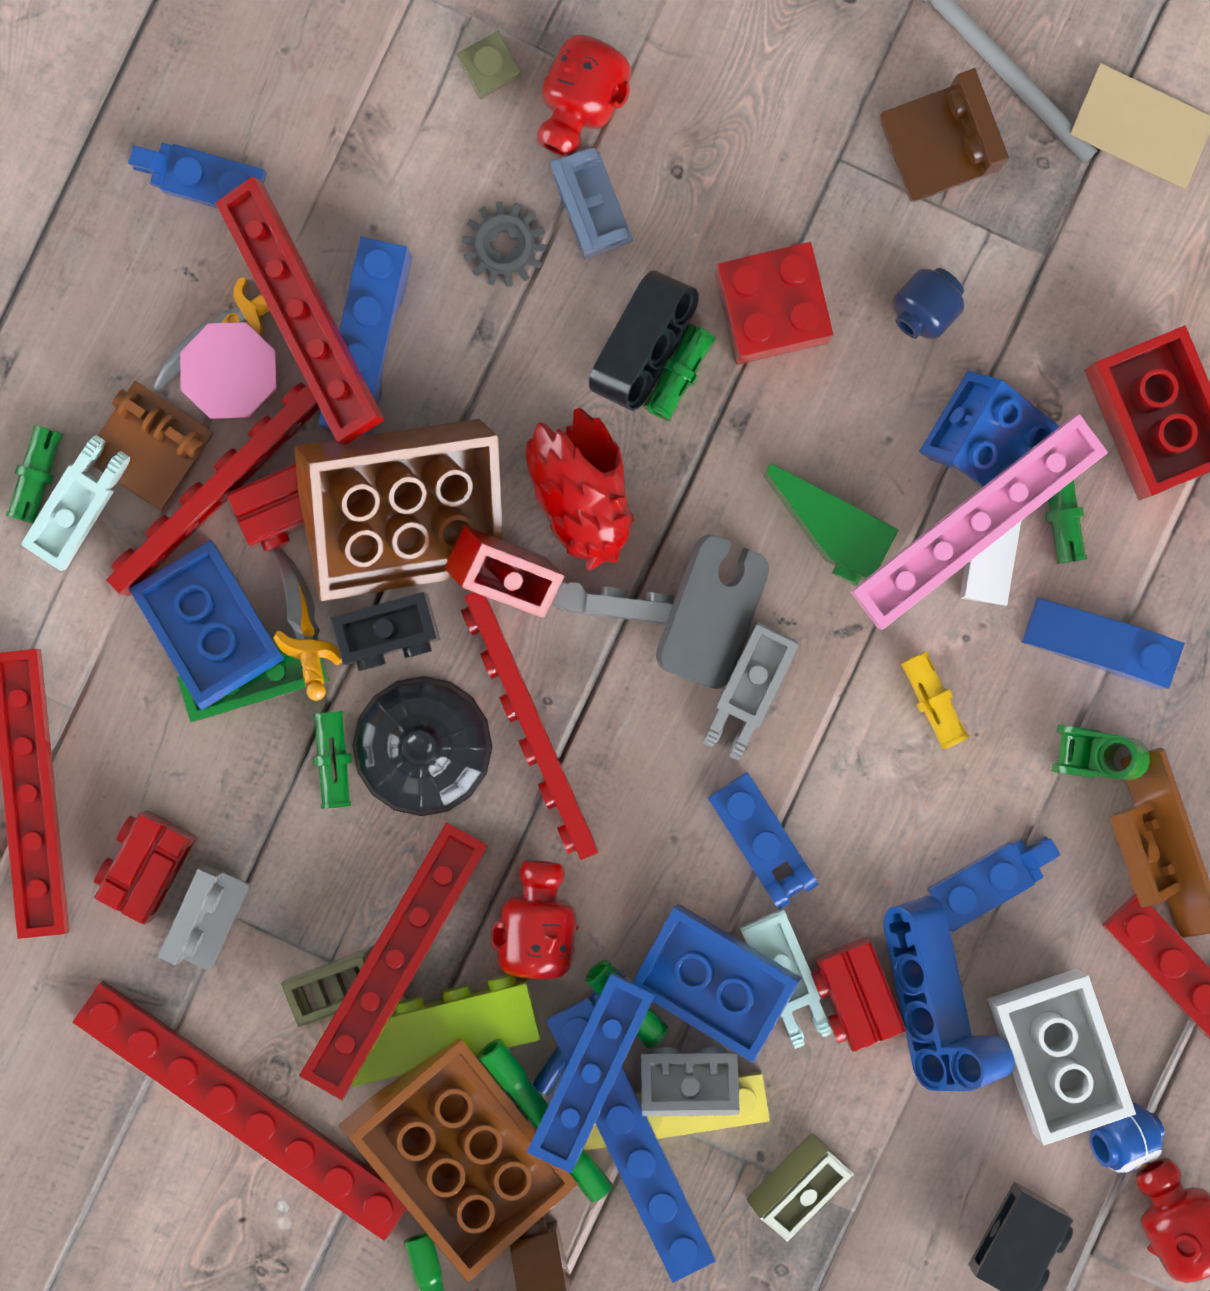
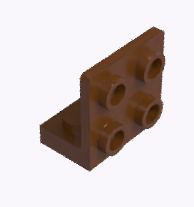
(944, 138)

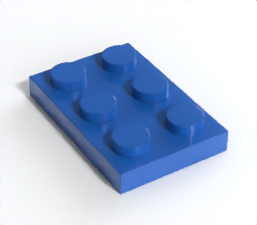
(206, 624)
(716, 982)

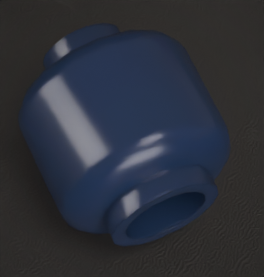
(928, 303)

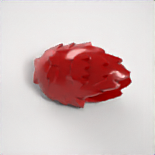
(581, 488)

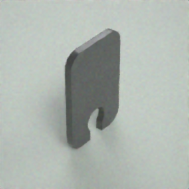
(710, 617)

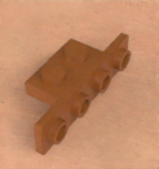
(1162, 847)

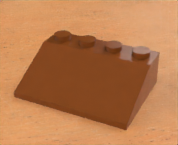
(396, 504)
(457, 1157)

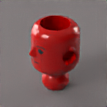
(582, 92)
(537, 928)
(1176, 1221)

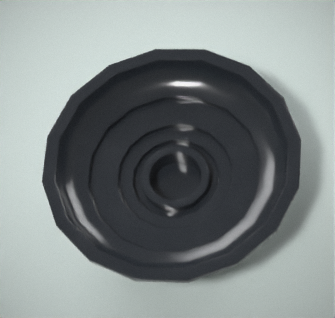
(422, 746)

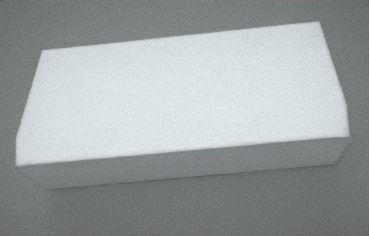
(990, 573)

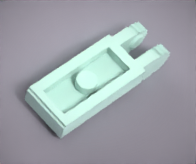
(74, 506)
(776, 939)

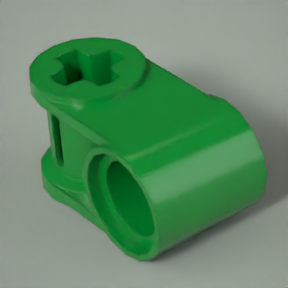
(1092, 754)

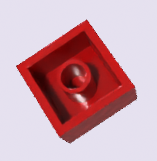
(773, 303)

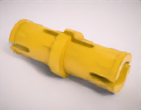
(934, 700)

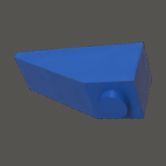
(1104, 643)

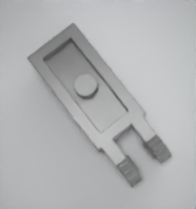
(613, 603)
(752, 685)

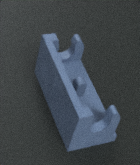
(590, 202)

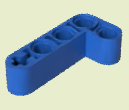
(934, 1004)

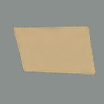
(1142, 126)

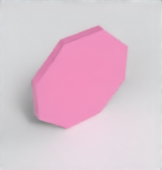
(228, 370)

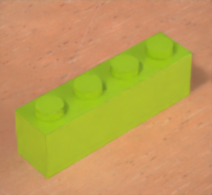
(476, 1017)

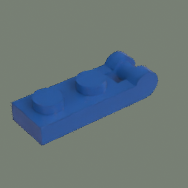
(761, 838)

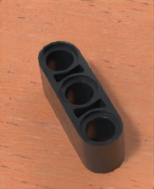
(643, 340)

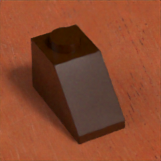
(540, 1259)

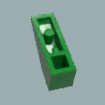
(837, 529)

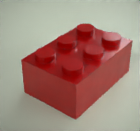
(1156, 410)

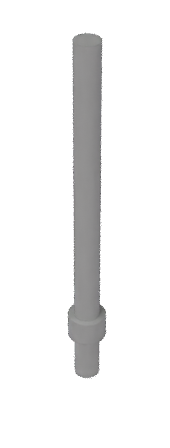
(1013, 76)

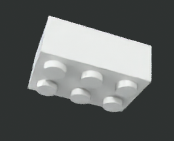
(1062, 1056)

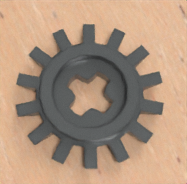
(489, 232)

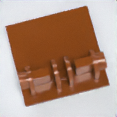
(157, 439)

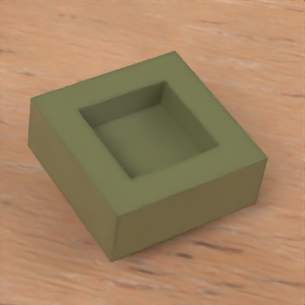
(489, 65)

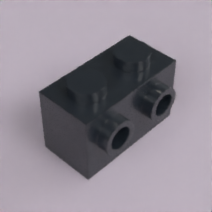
(385, 629)
(1021, 1242)

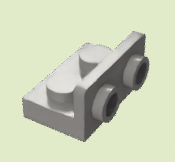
(204, 918)
(689, 1082)

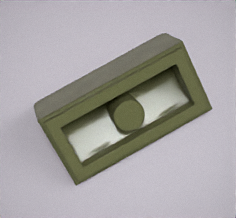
(799, 1187)

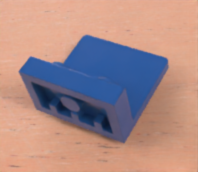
(985, 428)

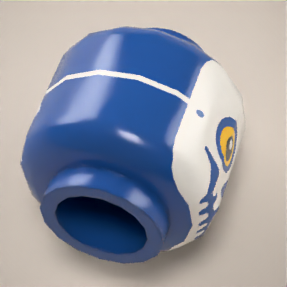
(1129, 1141)

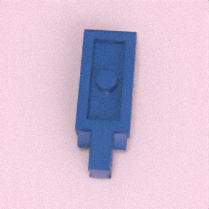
(192, 172)
(992, 880)

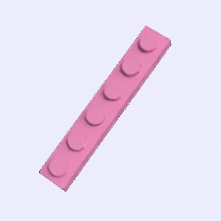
(978, 522)

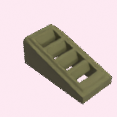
(296, 995)

